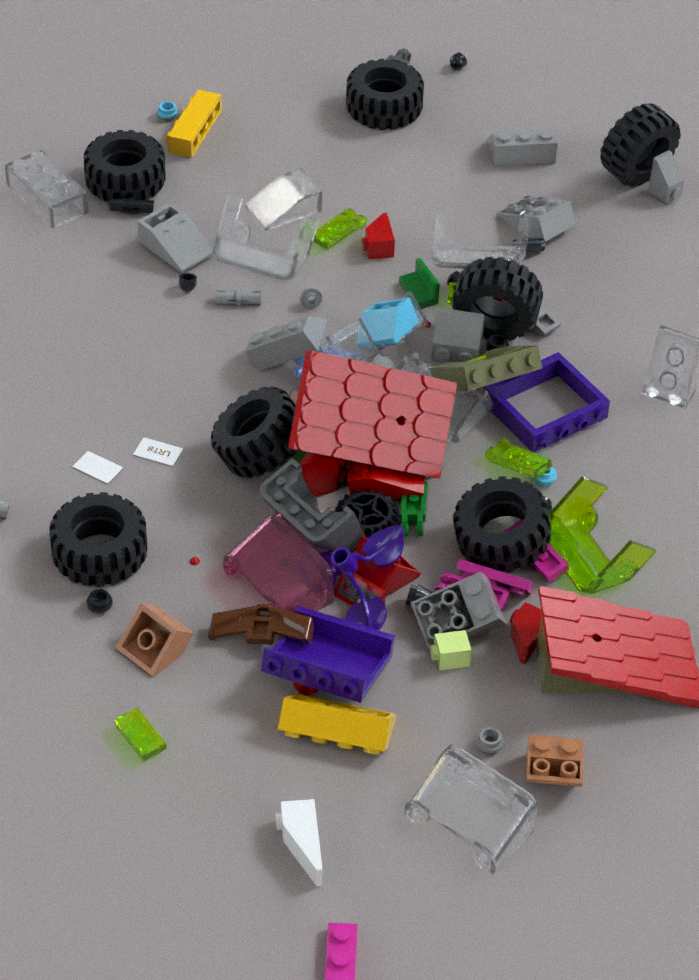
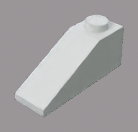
(301, 835)

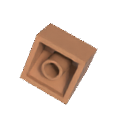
(154, 639)

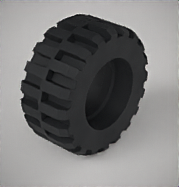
(384, 94)
(636, 141)
(124, 165)
(505, 281)
(255, 432)
(499, 499)
(98, 562)

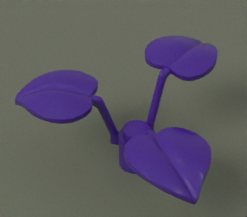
(384, 549)

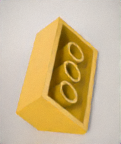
(336, 722)

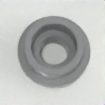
(308, 292)
(490, 734)

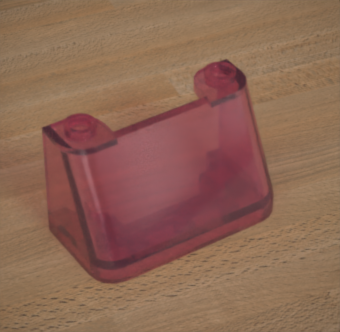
(282, 566)

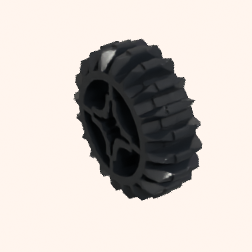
(371, 510)

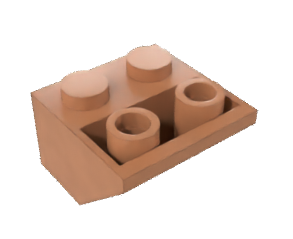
(554, 760)

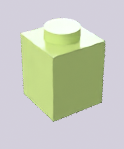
(451, 650)

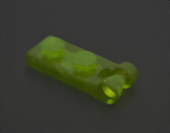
(339, 228)
(518, 459)

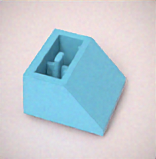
(390, 320)

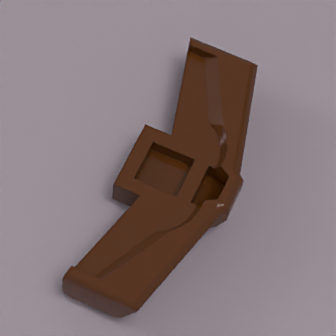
(261, 624)

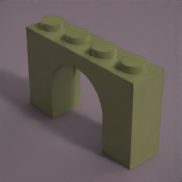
(500, 365)

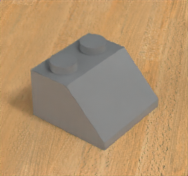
(457, 336)

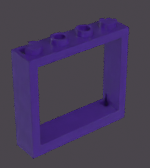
(560, 428)

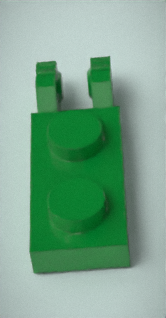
(414, 510)

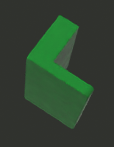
(422, 284)

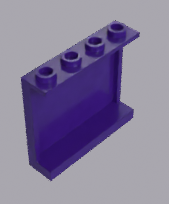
(339, 661)

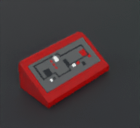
(348, 594)

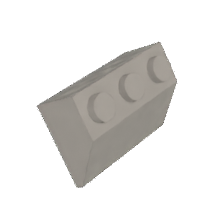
(523, 148)
(286, 341)

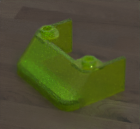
(571, 538)

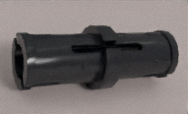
(131, 205)

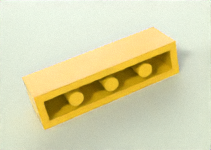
(194, 123)

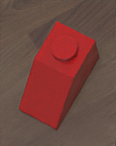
(379, 239)
(525, 630)

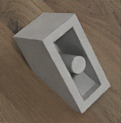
(666, 178)

